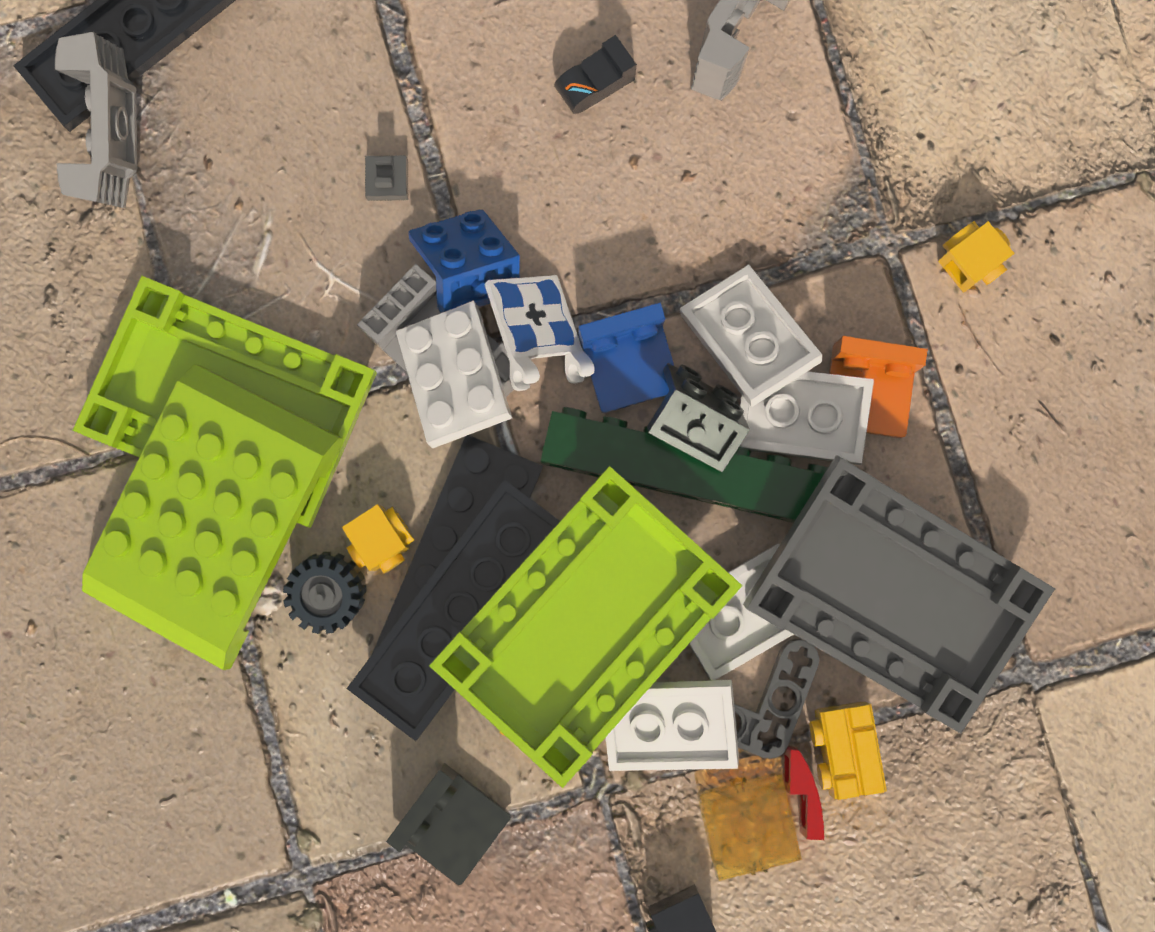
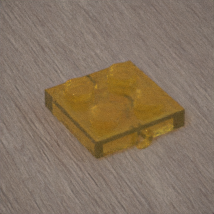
(749, 826)

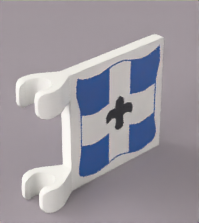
(536, 325)

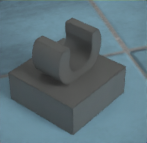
(386, 178)

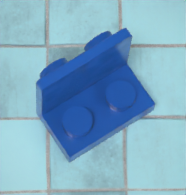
(464, 256)
(627, 357)

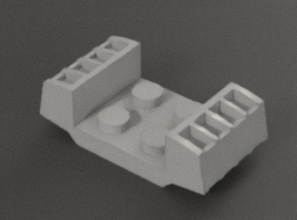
(721, 54)
(113, 120)
(410, 302)

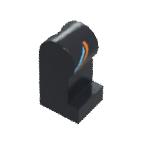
(597, 76)

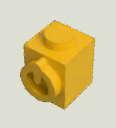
(976, 255)
(378, 539)

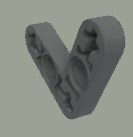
(753, 722)

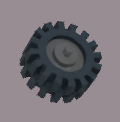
(324, 592)

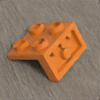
(893, 375)

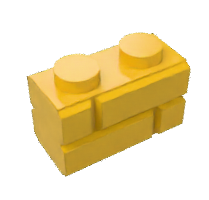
(848, 750)

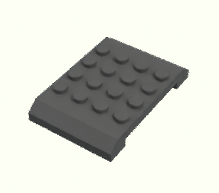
(898, 594)

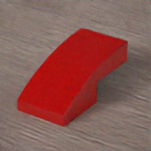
(800, 781)

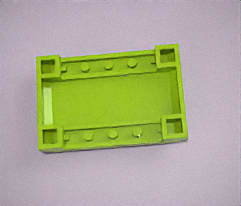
(171, 332)
(207, 514)
(585, 626)

